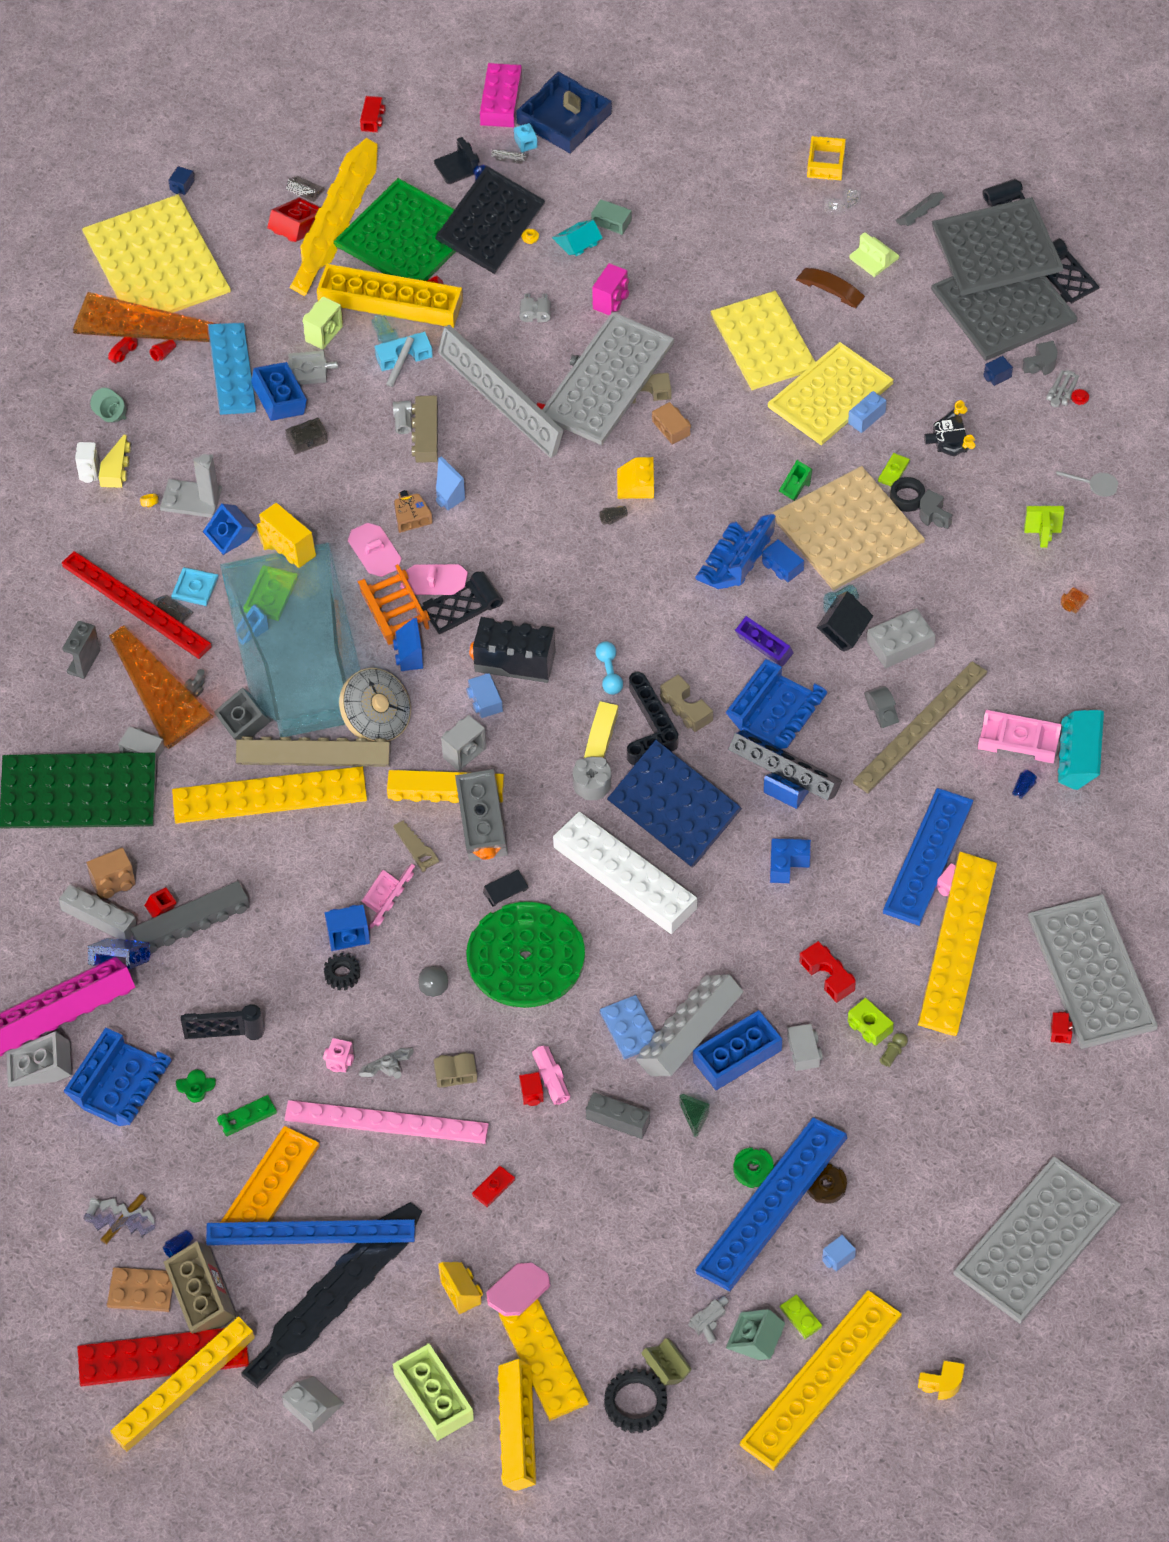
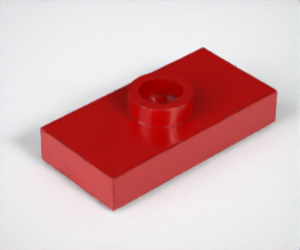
(493, 1186)

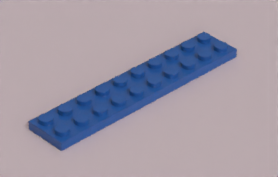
(771, 1204)

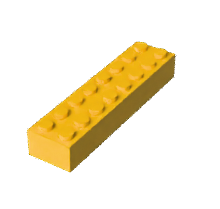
(391, 295)

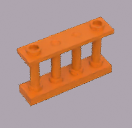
(375, 604)

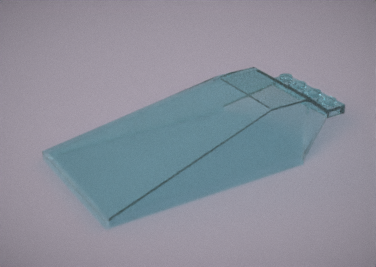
(292, 637)

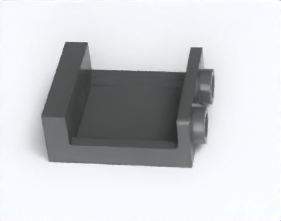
(84, 647)

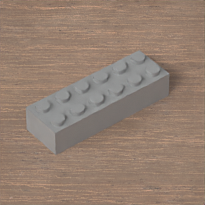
(689, 1025)

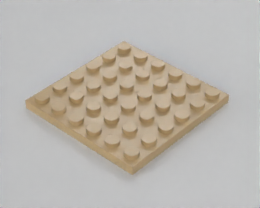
(847, 528)

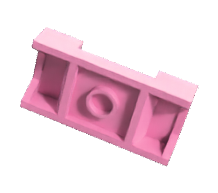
(1019, 735)

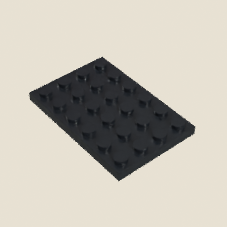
(490, 219)

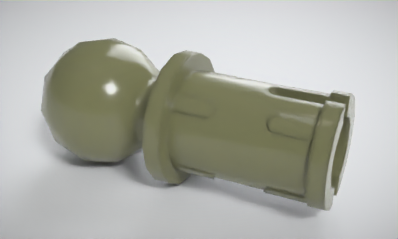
(894, 1049)

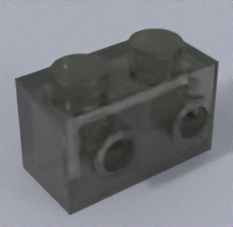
(306, 436)

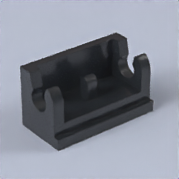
(505, 887)

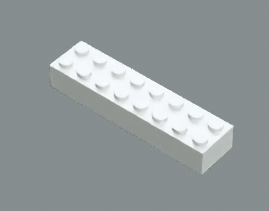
(625, 872)

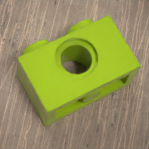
(867, 1012)

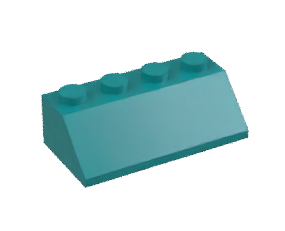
(1080, 748)

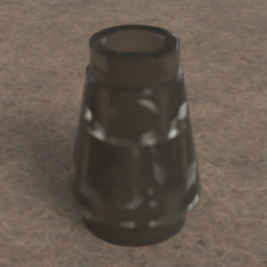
(612, 514)

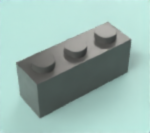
(617, 1115)

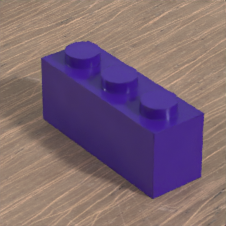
(764, 641)

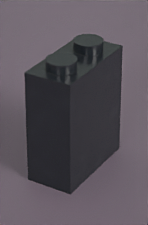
(845, 621)

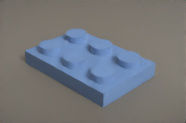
(628, 1026)

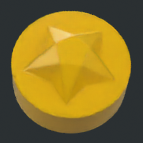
(149, 500)

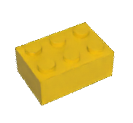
(287, 535)

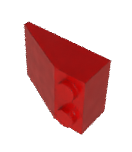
(293, 219)

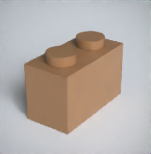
(671, 423)

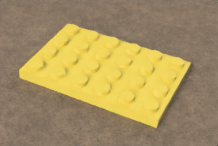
(763, 340)
(827, 391)

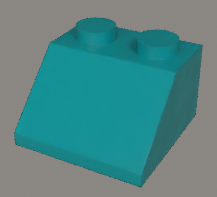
(578, 237)

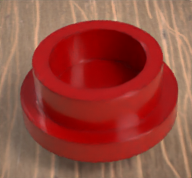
(1080, 396)

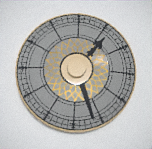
(374, 705)

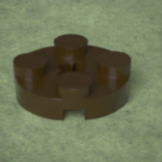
(829, 1194)

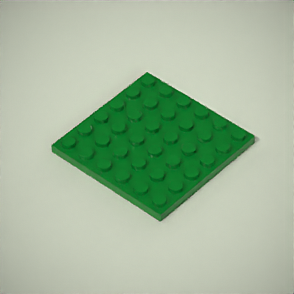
(399, 233)

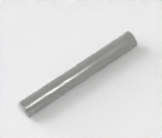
(399, 363)

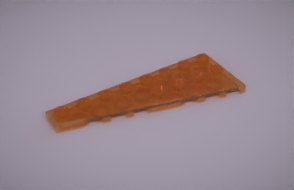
(121, 318)
(166, 699)

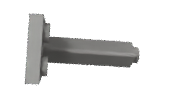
(193, 497)

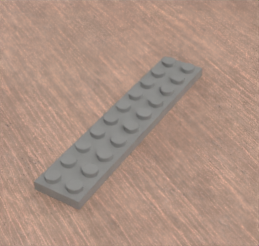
(500, 391)

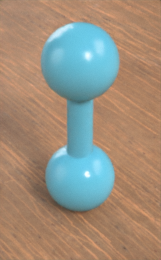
(612, 682)

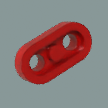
(122, 348)

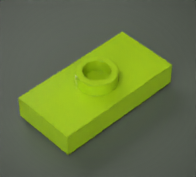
(894, 469)

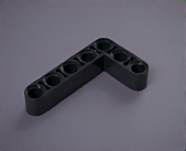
(655, 716)

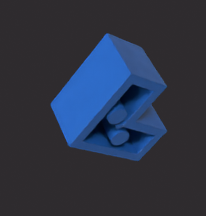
(787, 854)

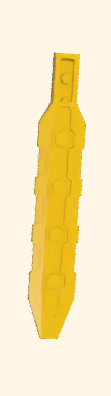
(336, 212)

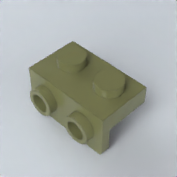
(667, 1362)

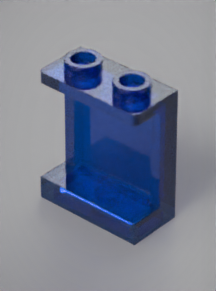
(134, 951)

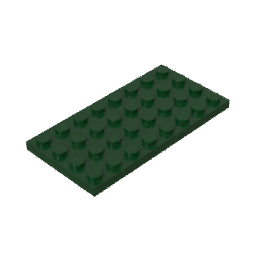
(78, 790)

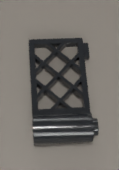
(1003, 193)
(1063, 253)
(480, 588)
(247, 1021)

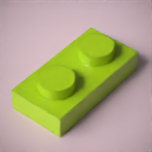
(800, 1316)

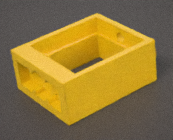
(826, 170)

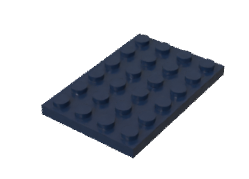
(674, 803)

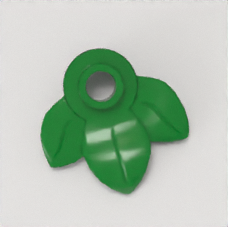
(195, 1085)

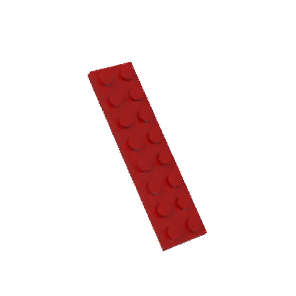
(145, 1357)

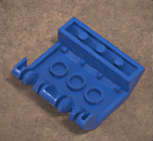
(736, 559)
(774, 706)
(115, 1079)

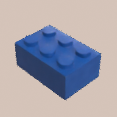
(278, 391)

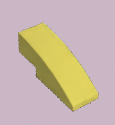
(601, 730)

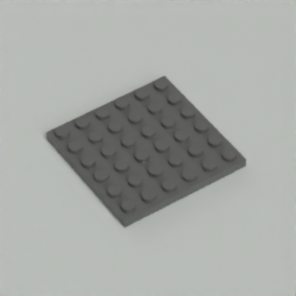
(997, 246)
(1007, 314)

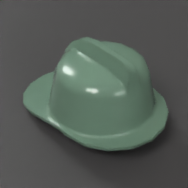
(108, 403)

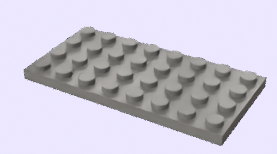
(607, 378)
(1092, 971)
(1037, 1240)

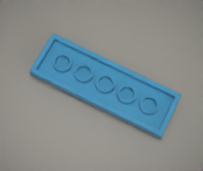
(231, 368)

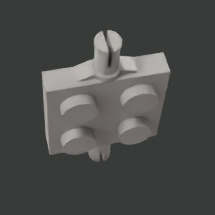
(310, 367)

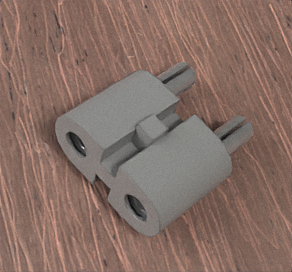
(535, 309)

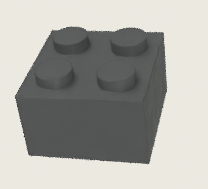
(242, 715)

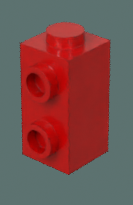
(371, 114)

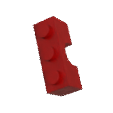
(819, 958)

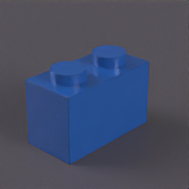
(782, 561)

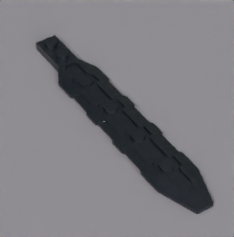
(327, 1300)

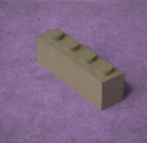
(426, 429)

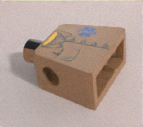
(411, 512)

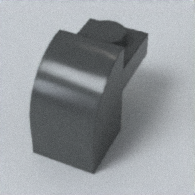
(1044, 360)
(932, 511)
(883, 704)

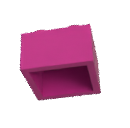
(610, 289)

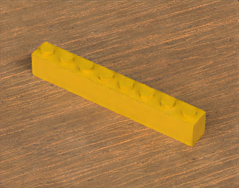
(182, 1384)

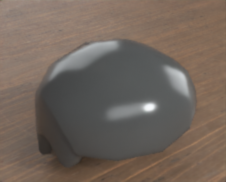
(433, 981)

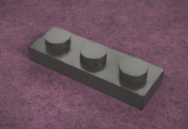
(920, 209)

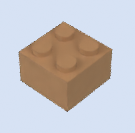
(111, 873)

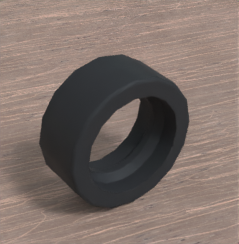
(911, 483)

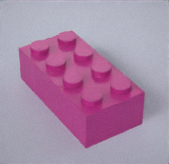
(500, 95)

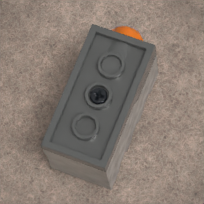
(481, 815)

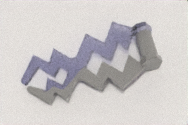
(127, 1217)

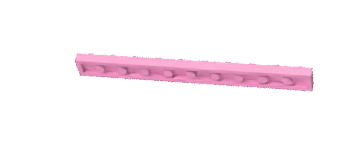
(386, 1122)

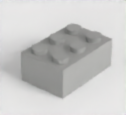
(900, 638)

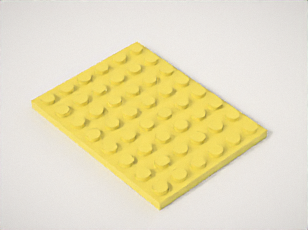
(156, 257)

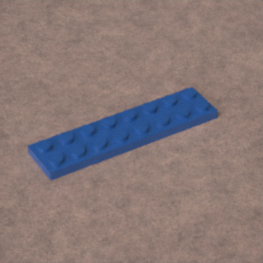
(928, 857)

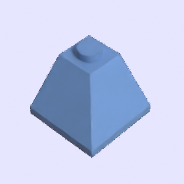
(449, 485)

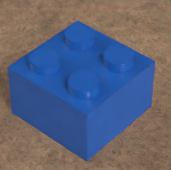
(347, 927)

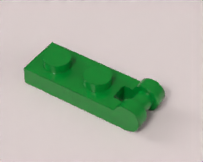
(247, 1115)

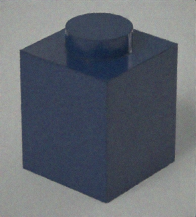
(181, 180)
(997, 370)

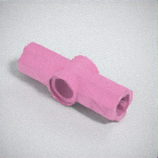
(551, 1075)

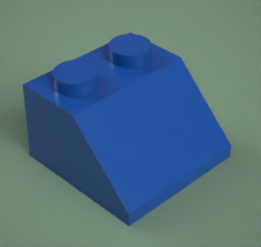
(228, 528)
(408, 647)

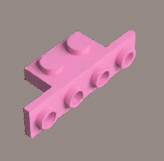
(382, 893)

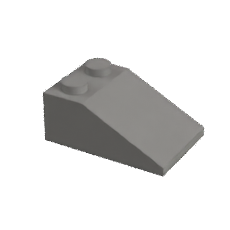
(39, 1061)

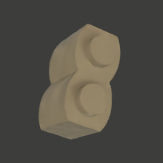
(455, 1070)

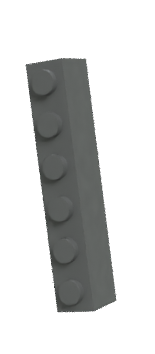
(192, 917)

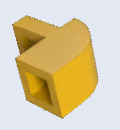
(947, 1384)

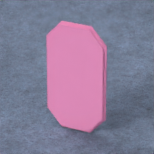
(374, 549)
(436, 579)
(518, 1289)

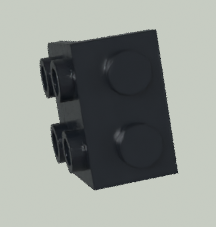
(457, 164)

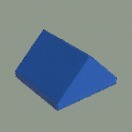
(784, 790)

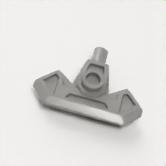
(387, 1064)

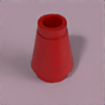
(161, 350)

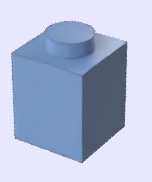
(838, 1253)

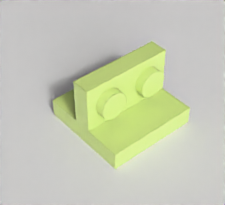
(873, 255)

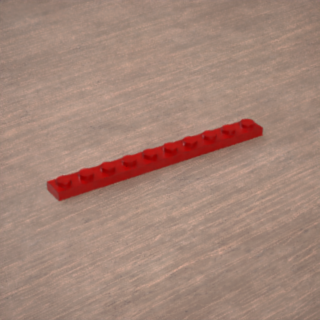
(136, 605)

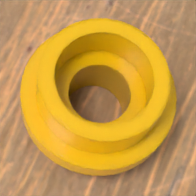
(530, 239)

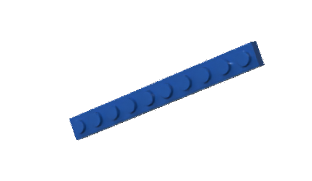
(310, 1232)

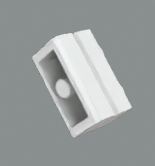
(87, 461)

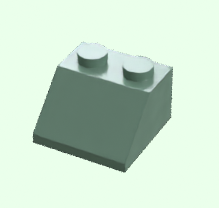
(756, 1334)

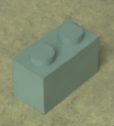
(611, 216)

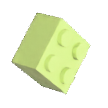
(322, 322)

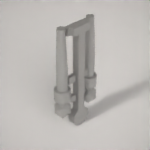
(1055, 402)

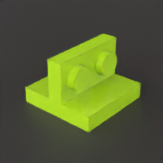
(1044, 521)

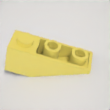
(111, 467)

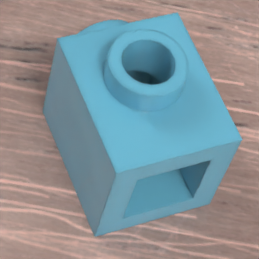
(525, 137)

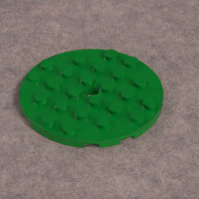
(542, 977)

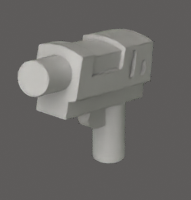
(706, 1320)

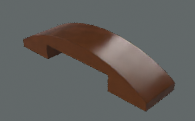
(831, 284)

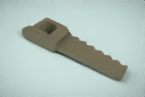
(415, 846)

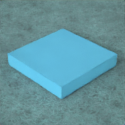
(194, 586)

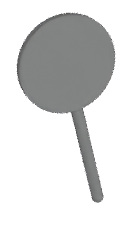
(1101, 483)

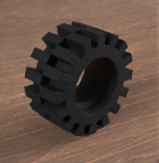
(342, 961)

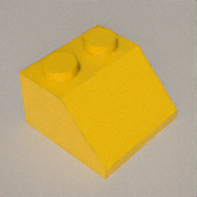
(636, 479)
(459, 1286)

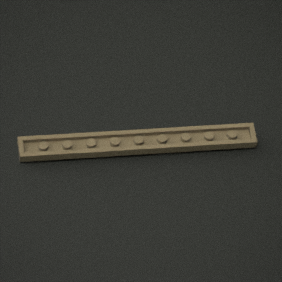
(920, 727)

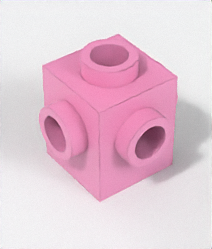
(339, 1055)

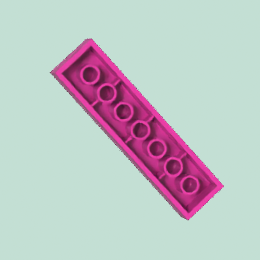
(63, 1003)

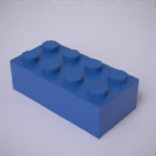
(737, 1050)

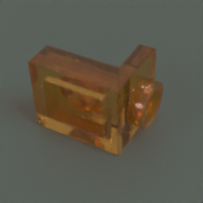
(1073, 600)

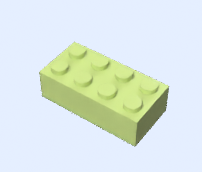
(433, 1392)

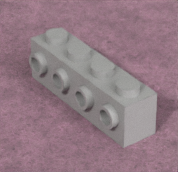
(97, 913)

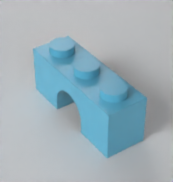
(388, 352)

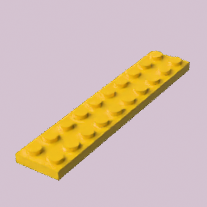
(269, 795)
(957, 944)
(820, 1380)

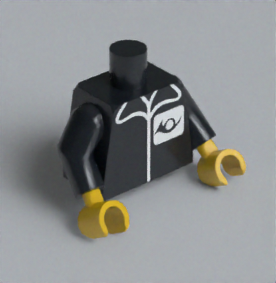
(950, 433)

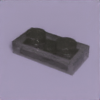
(501, 155)

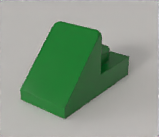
(796, 479)

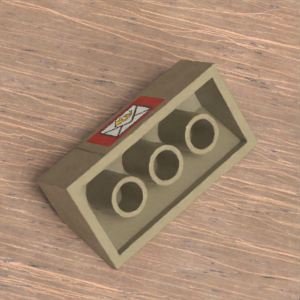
(199, 1288)

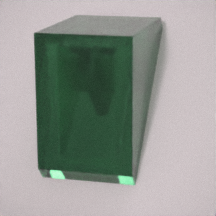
(694, 1112)

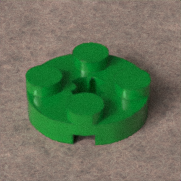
(755, 1157)

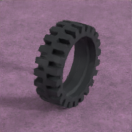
(627, 1378)

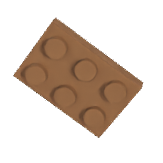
(140, 1290)

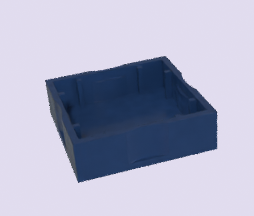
(555, 122)

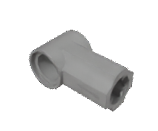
(402, 416)

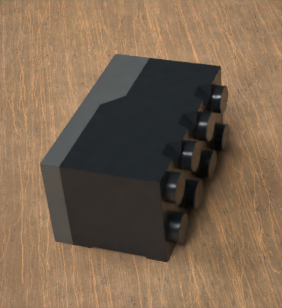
(513, 650)

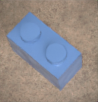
(867, 412)
(485, 696)

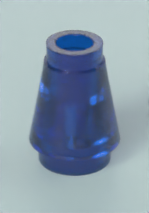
(1024, 783)
(177, 1243)

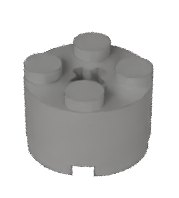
(592, 778)

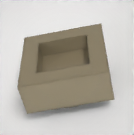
(572, 102)

